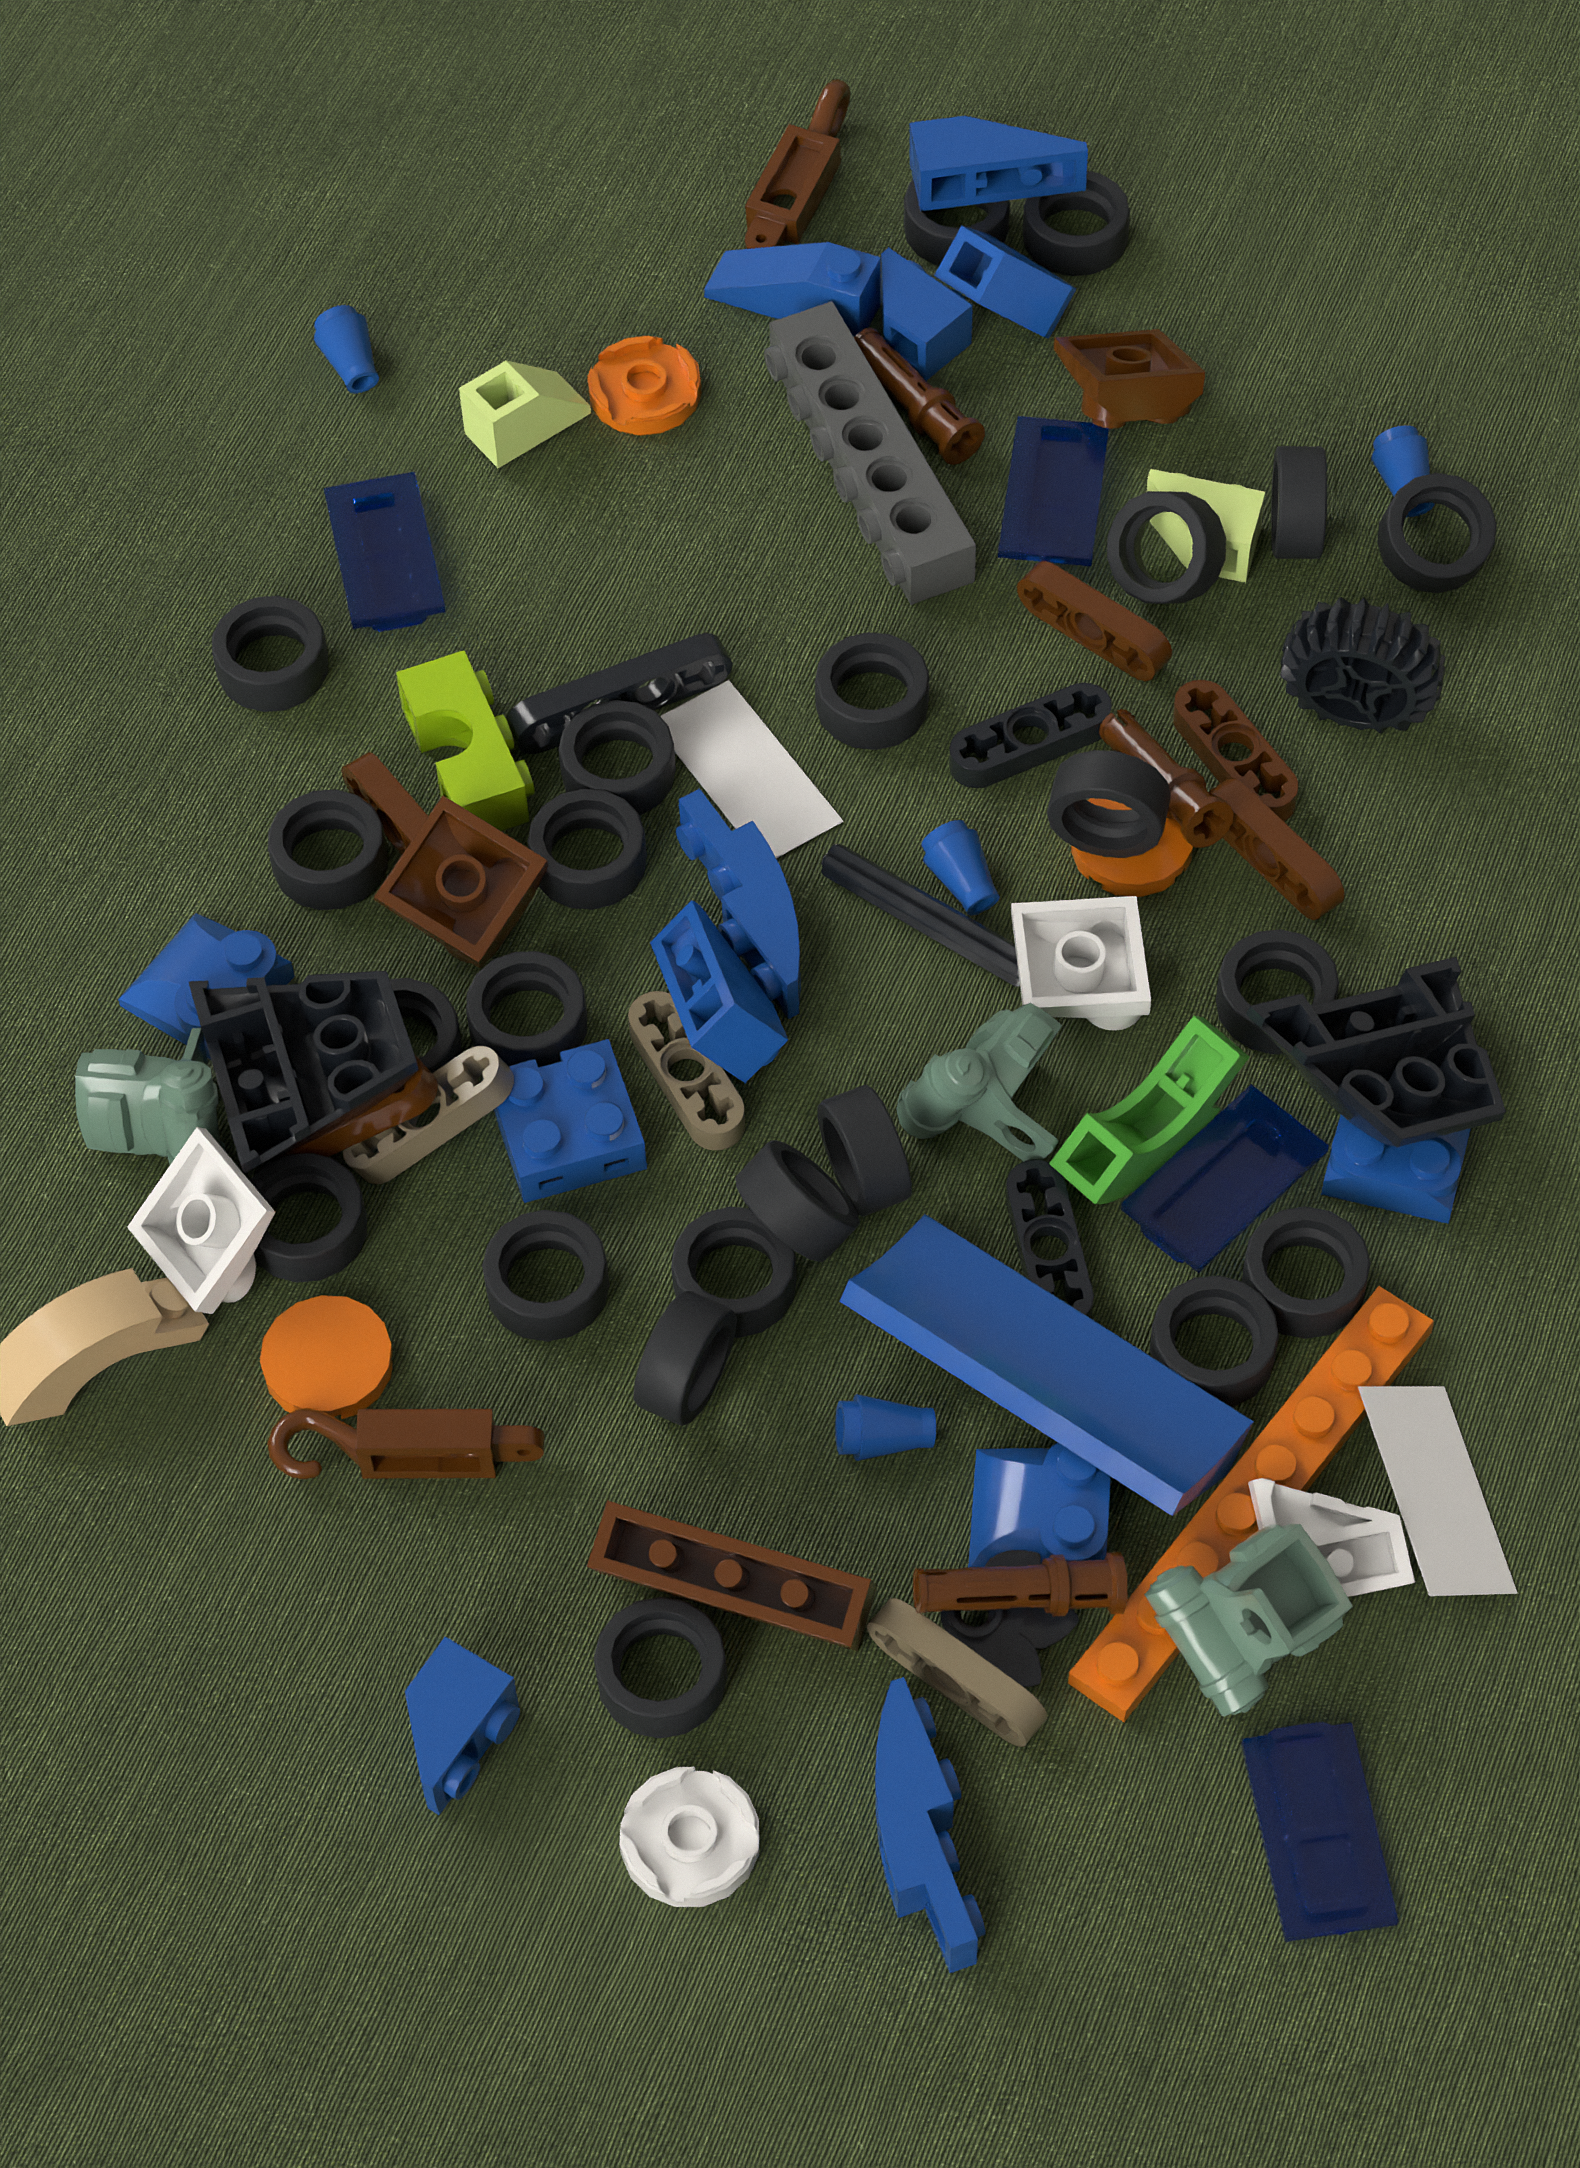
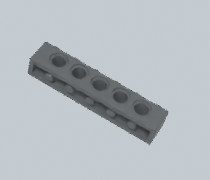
(870, 454)

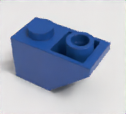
(1005, 281)
(922, 315)
(455, 1714)

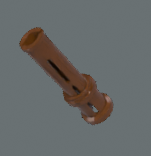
(929, 408)
(1201, 816)
(1053, 1585)

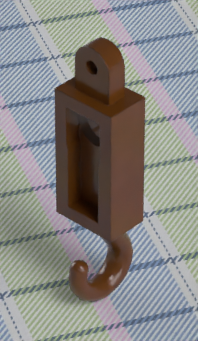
(800, 168)
(410, 1442)

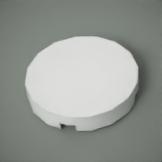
(689, 1837)

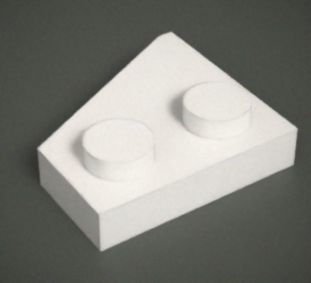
(1358, 1542)

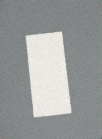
(748, 769)
(1437, 1490)

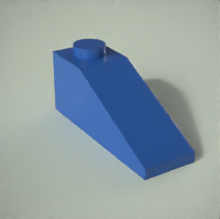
(988, 162)
(800, 277)
(716, 995)

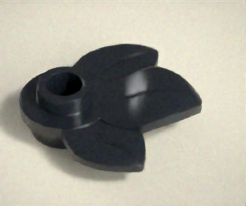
(1012, 1634)

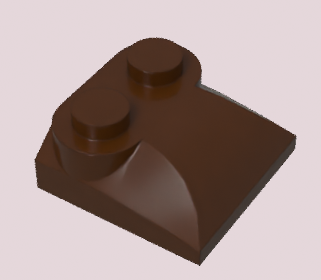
(1131, 376)
(463, 883)

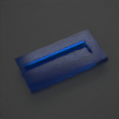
(1053, 491)
(384, 552)
(1223, 1179)
(1318, 1831)

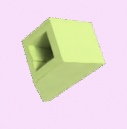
(517, 409)
(1238, 510)

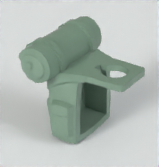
(980, 1081)
(145, 1101)
(1251, 1613)

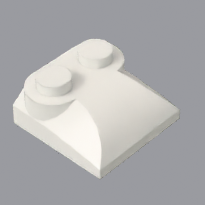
(1083, 959)
(204, 1224)

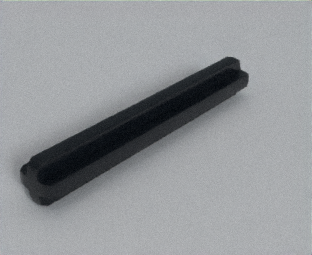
(922, 911)

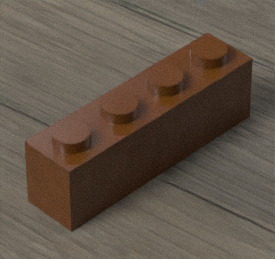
(732, 1575)

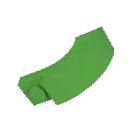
(1129, 1142)

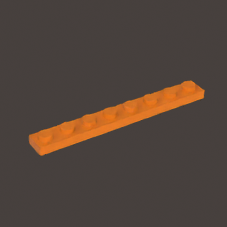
(1290, 1451)

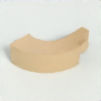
(85, 1333)

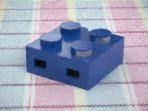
(570, 1123)

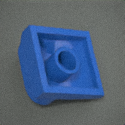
(201, 953)
(1403, 1179)
(1038, 1504)

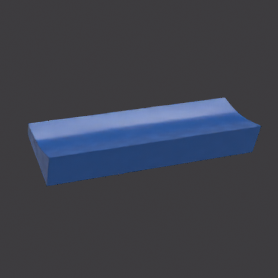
(1050, 1365)

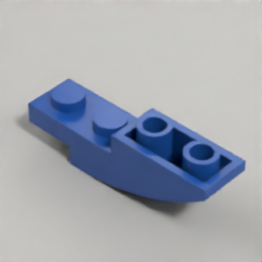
(753, 895)
(912, 1823)

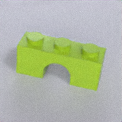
(451, 707)

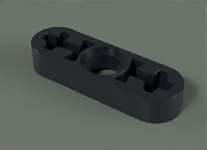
(1016, 757)
(1057, 1223)

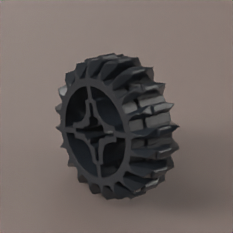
(1363, 665)

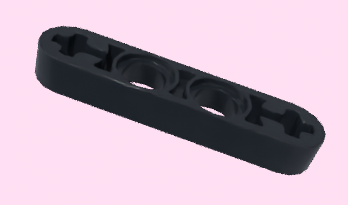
(679, 671)

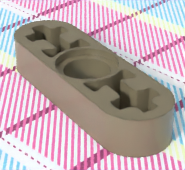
(686, 1095)
(474, 1102)
(957, 1672)

